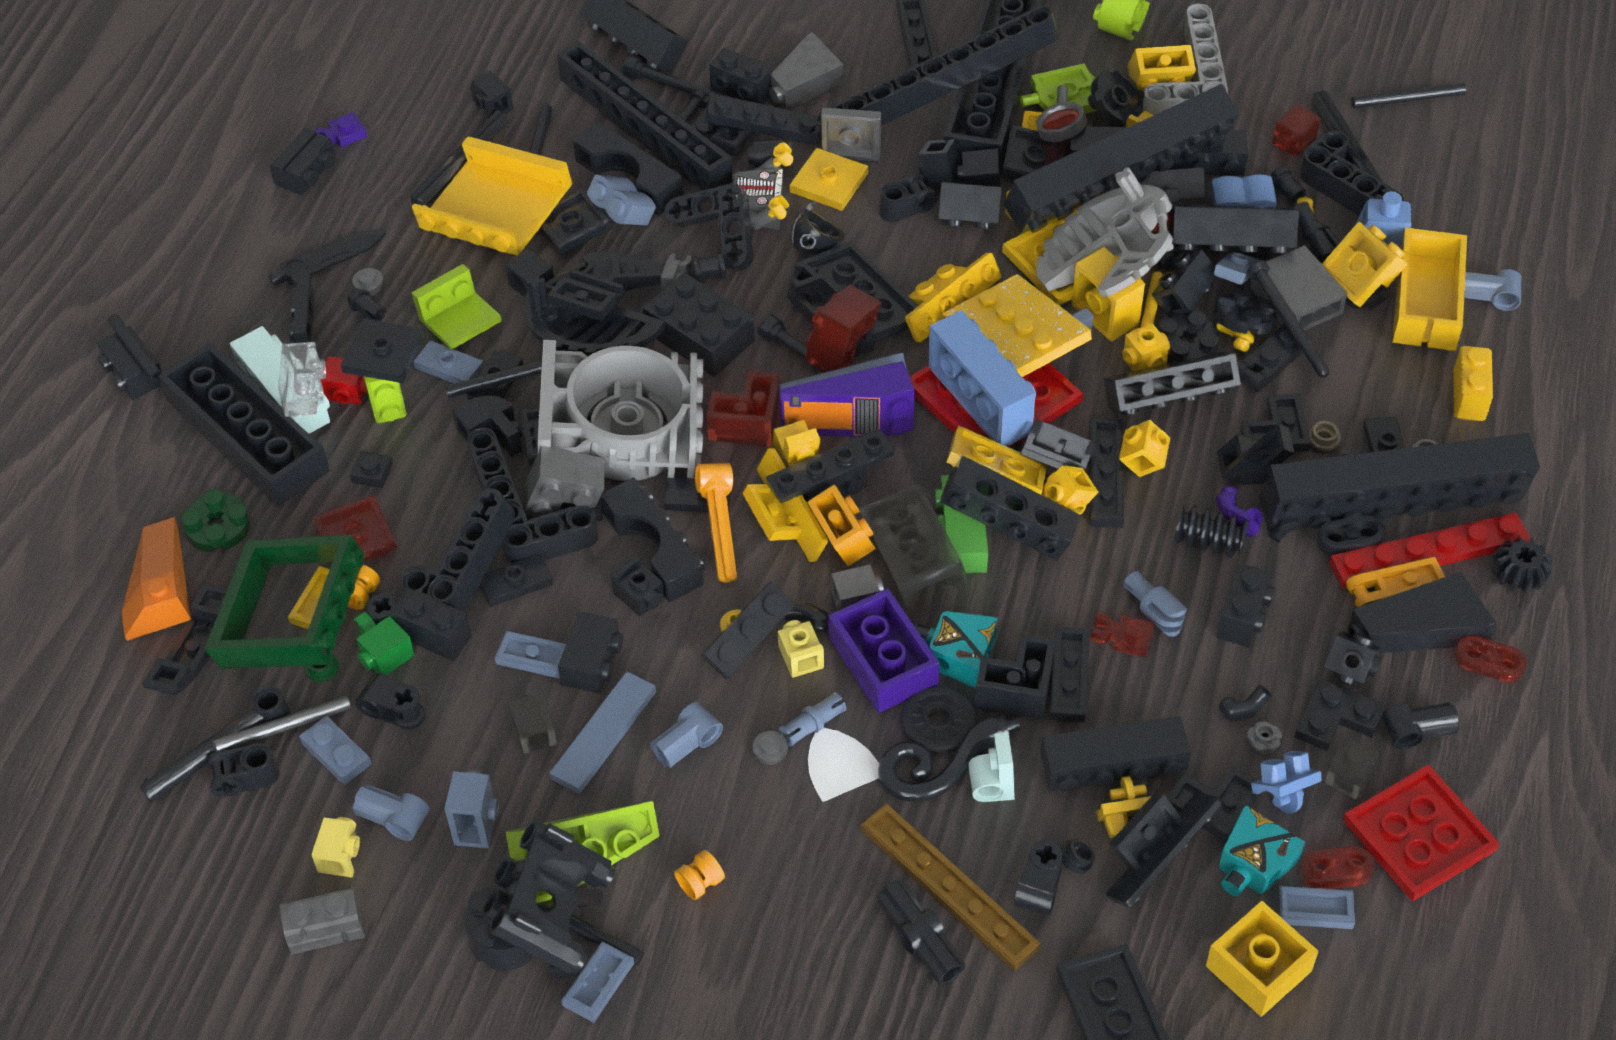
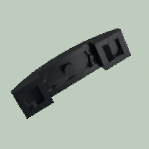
(188, 652)

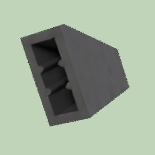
(806, 74)

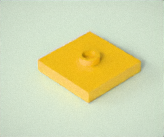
(829, 179)

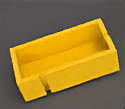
(1431, 289)

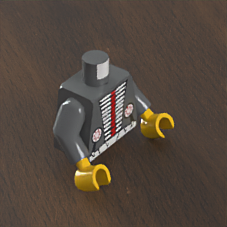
(765, 190)

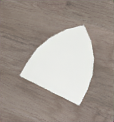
(839, 763)

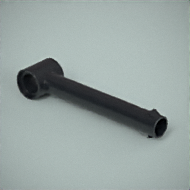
(198, 757)

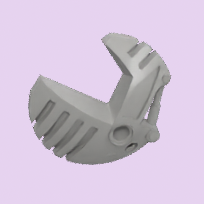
(1113, 220)

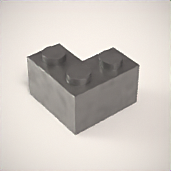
(560, 478)

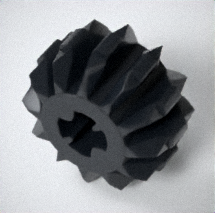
(1522, 564)

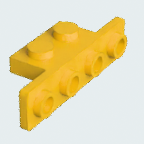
(948, 289)
(784, 520)

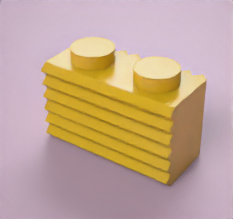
(1473, 383)

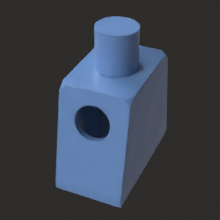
(1389, 215)

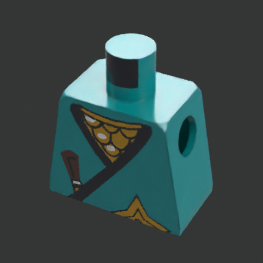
(960, 643)
(1257, 854)

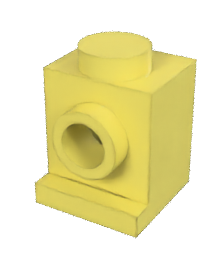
(800, 648)
(336, 847)

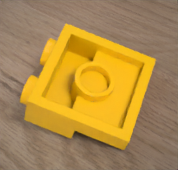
(1364, 262)

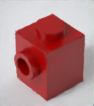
(342, 386)

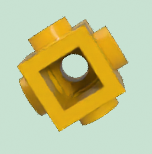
(1145, 348)
(1144, 448)
(1070, 488)

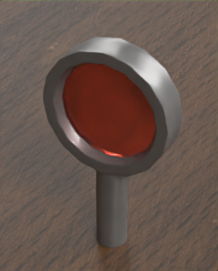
(1062, 119)

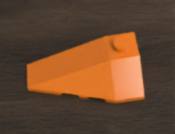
(157, 583)

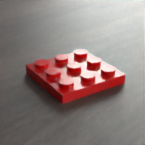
(1420, 832)

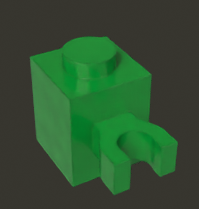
(382, 645)

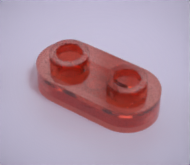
(1490, 658)
(1339, 868)

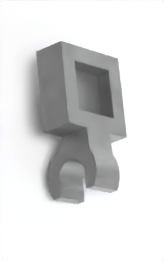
(674, 269)

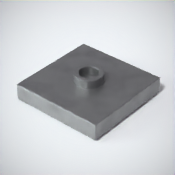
(852, 133)

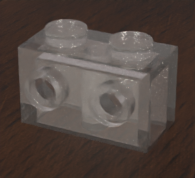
(300, 379)

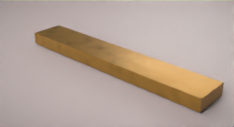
(951, 887)

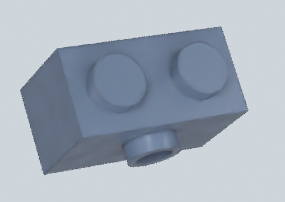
(471, 809)

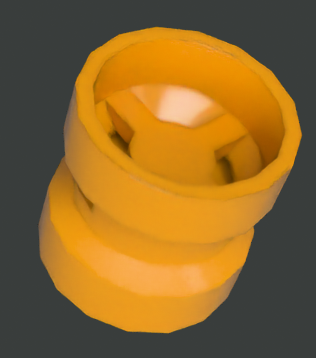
(366, 583)
(699, 875)

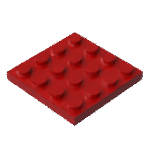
(1053, 398)

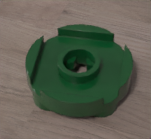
(212, 506)

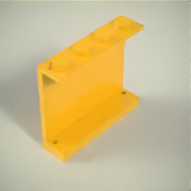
(497, 197)

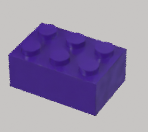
(883, 650)

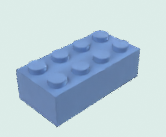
(981, 378)

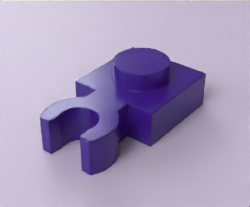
(344, 130)

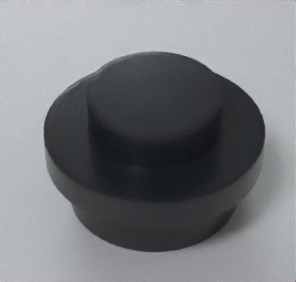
(1077, 855)

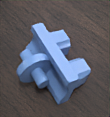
(1286, 780)

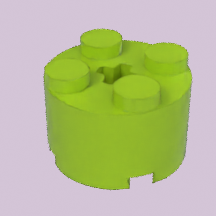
(1121, 16)

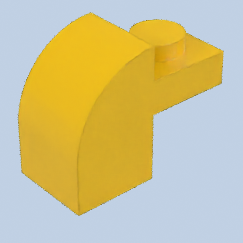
(796, 443)

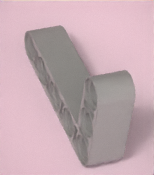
(1209, 72)

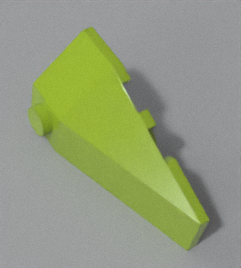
(609, 832)

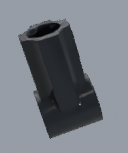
(1411, 726)

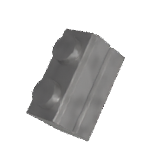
(321, 921)

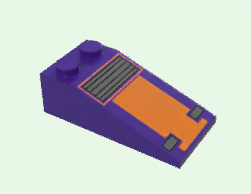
(853, 403)

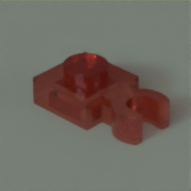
(1129, 634)

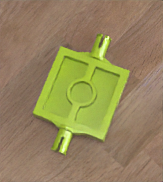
(1045, 87)

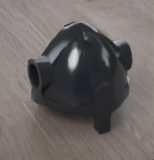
(807, 236)

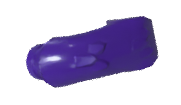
(1227, 504)

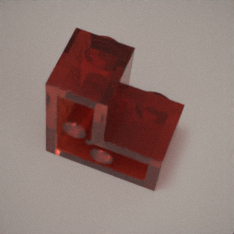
(839, 328)
(748, 416)

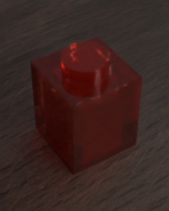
(1296, 130)

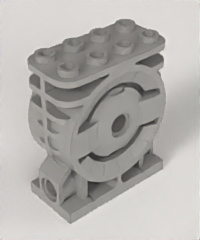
(626, 425)

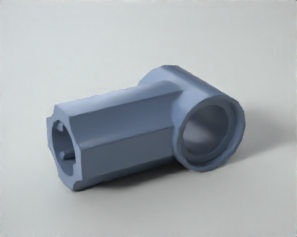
(1501, 288)
(693, 729)
(398, 814)

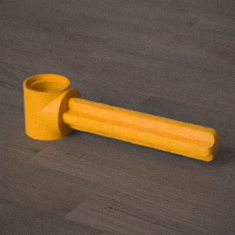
(714, 484)

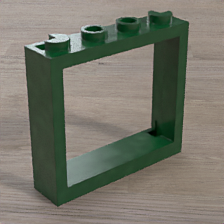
(227, 636)

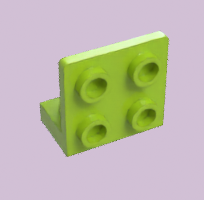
(454, 308)

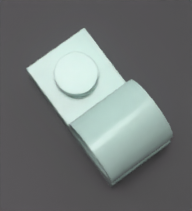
(993, 772)

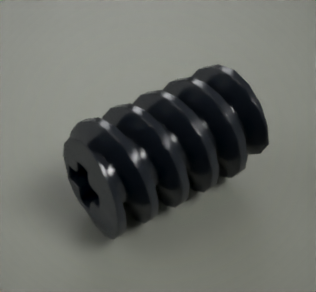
(1211, 531)

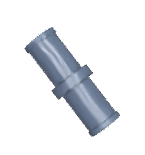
(812, 718)

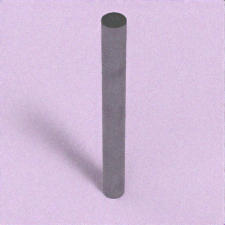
(281, 724)

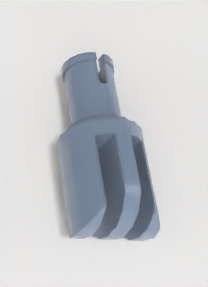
(1157, 604)

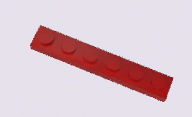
(1445, 545)

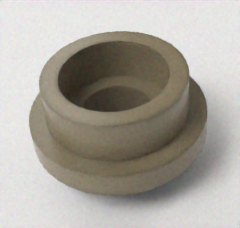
(1324, 436)

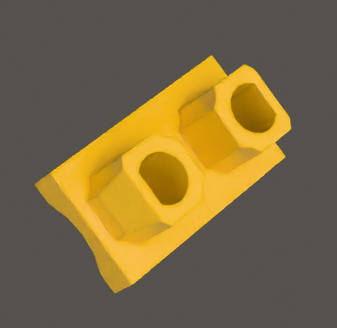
(1116, 813)

